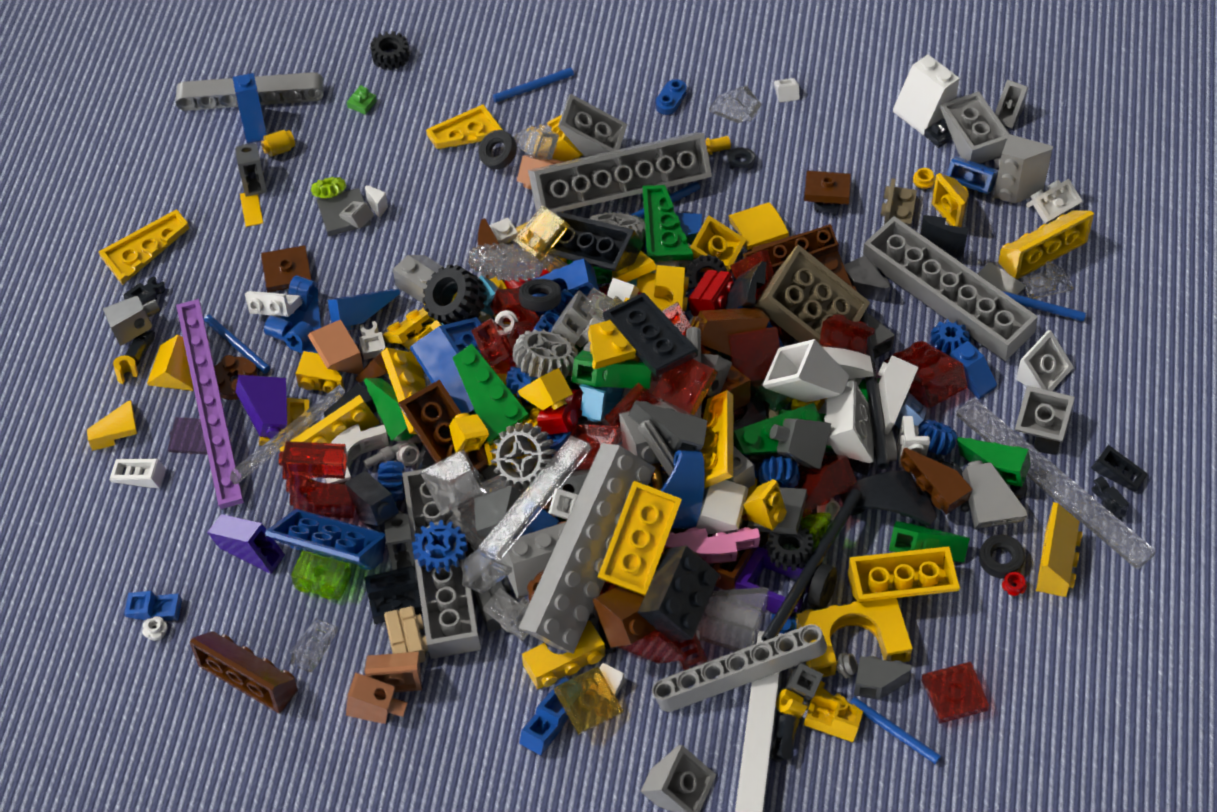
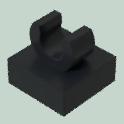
(938, 133)

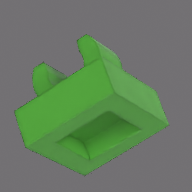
(362, 100)

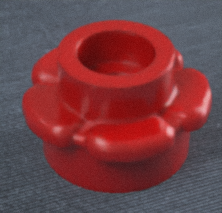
(1014, 578)

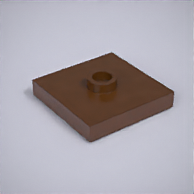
(827, 187)
(283, 265)

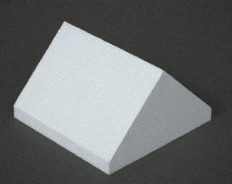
(1044, 364)
(722, 507)

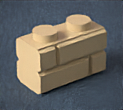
(404, 632)

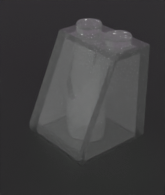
(734, 617)

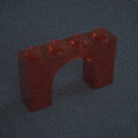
(316, 460)

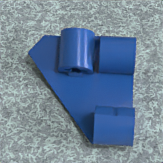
(305, 319)
(688, 484)

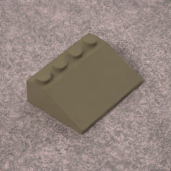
(806, 295)

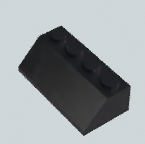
(597, 242)

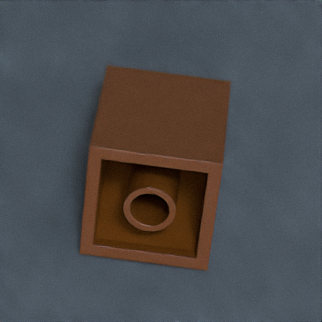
(718, 324)

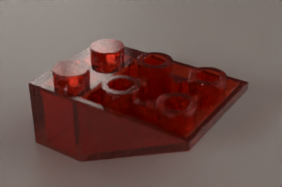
(936, 375)
(824, 483)

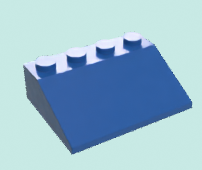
(330, 538)

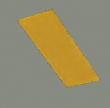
(251, 209)

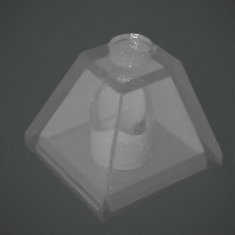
(453, 482)

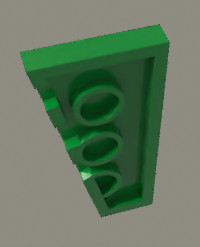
(662, 227)
(488, 393)
(756, 437)

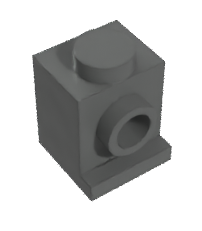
(804, 681)

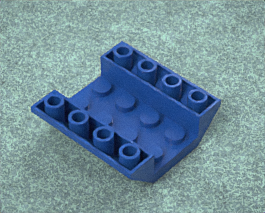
(435, 356)

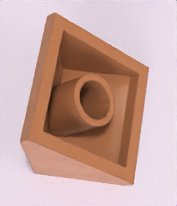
(337, 348)
(396, 669)

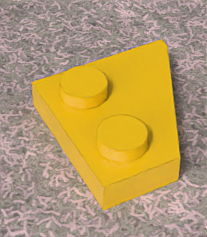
(608, 345)

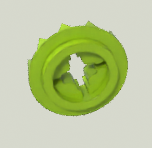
(328, 187)

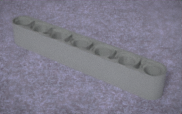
(271, 90)
(752, 670)

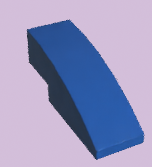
(545, 724)

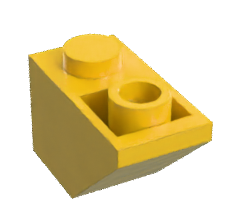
(314, 375)
(766, 505)

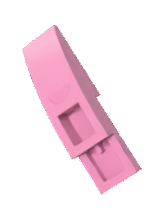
(719, 547)

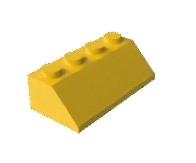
(1046, 243)
(902, 574)

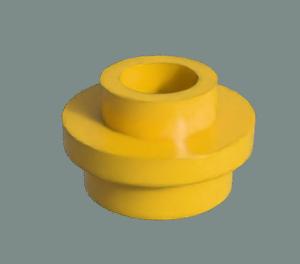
(924, 178)

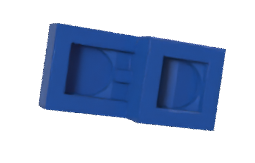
(146, 605)

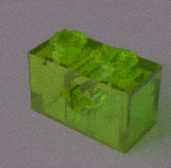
(321, 575)

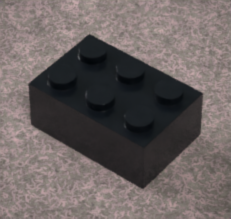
(678, 593)

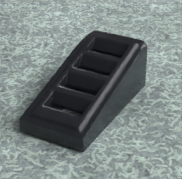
(1116, 458)

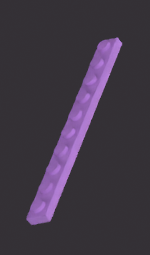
(209, 403)

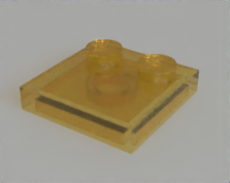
(541, 233)
(588, 700)

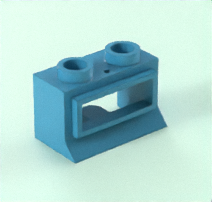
(599, 401)

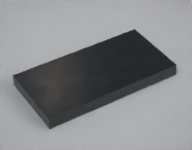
(651, 334)

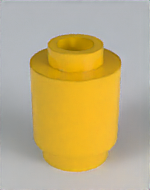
(278, 142)

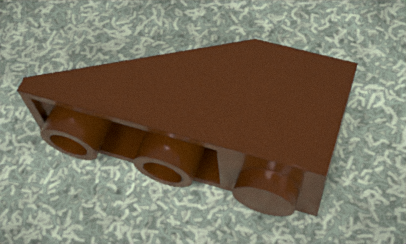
(941, 482)

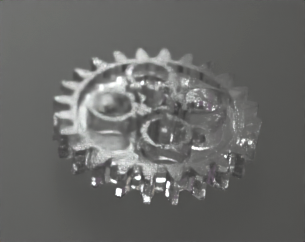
(504, 262)

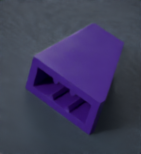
(264, 402)
(246, 541)

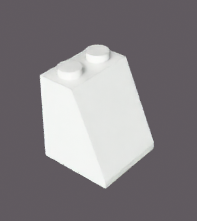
(924, 91)
(805, 373)

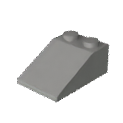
(591, 128)
(974, 128)

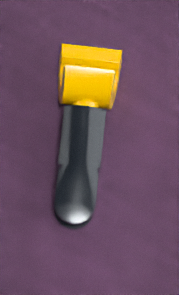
(133, 356)
(793, 709)

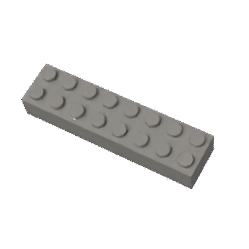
(620, 173)
(950, 288)
(570, 578)
(445, 602)

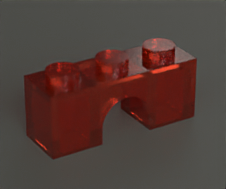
(509, 300)

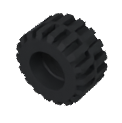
(442, 289)

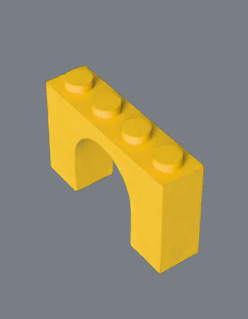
(880, 617)

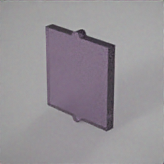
(187, 437)

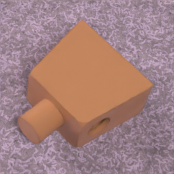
(373, 700)

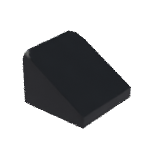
(1046, 445)

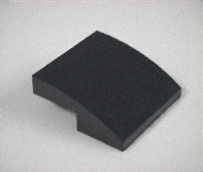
(947, 237)
(744, 288)
(392, 592)

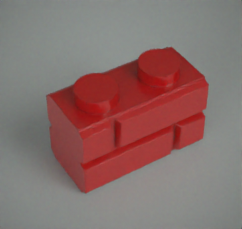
(711, 292)

